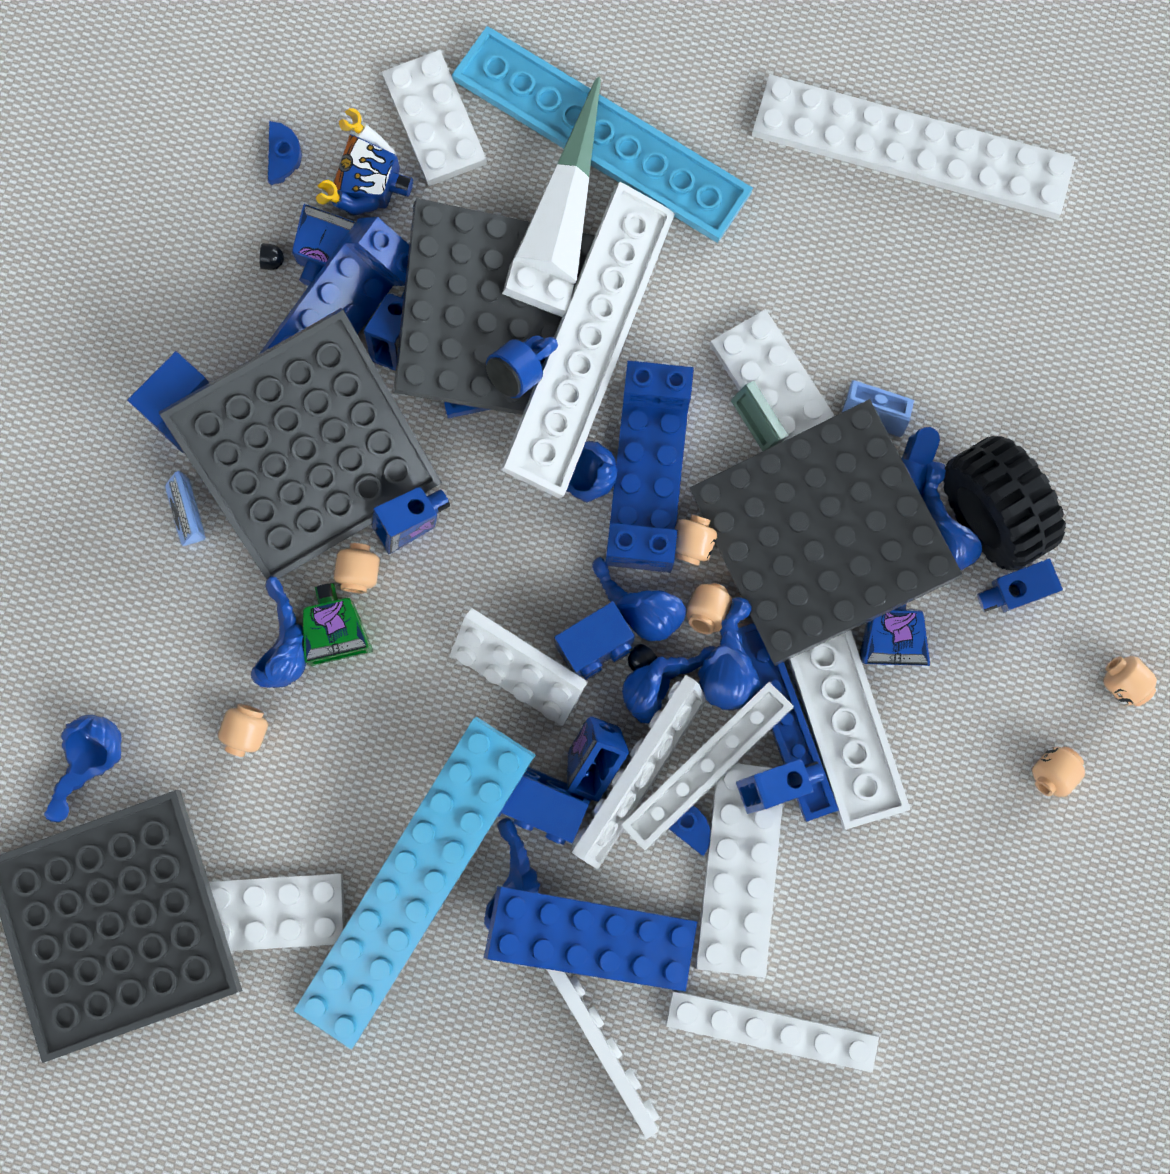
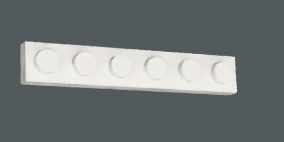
(707, 766)
(772, 1031)
(607, 1052)

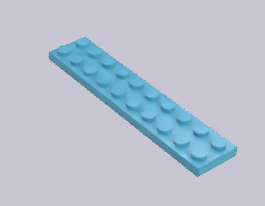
(622, 143)
(414, 882)

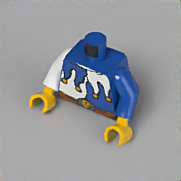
(366, 172)

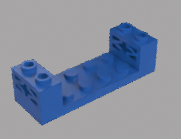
(352, 279)
(649, 466)

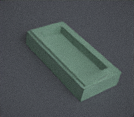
(759, 416)

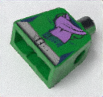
(333, 628)

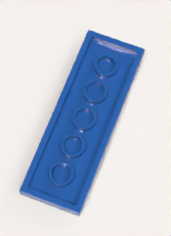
(590, 939)

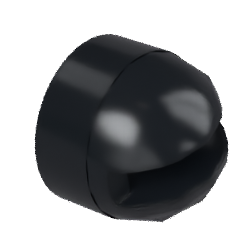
(270, 257)
(640, 656)

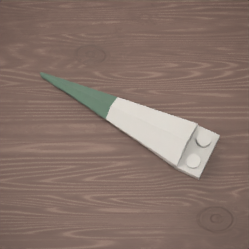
(550, 250)

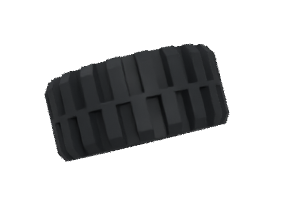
(1004, 502)

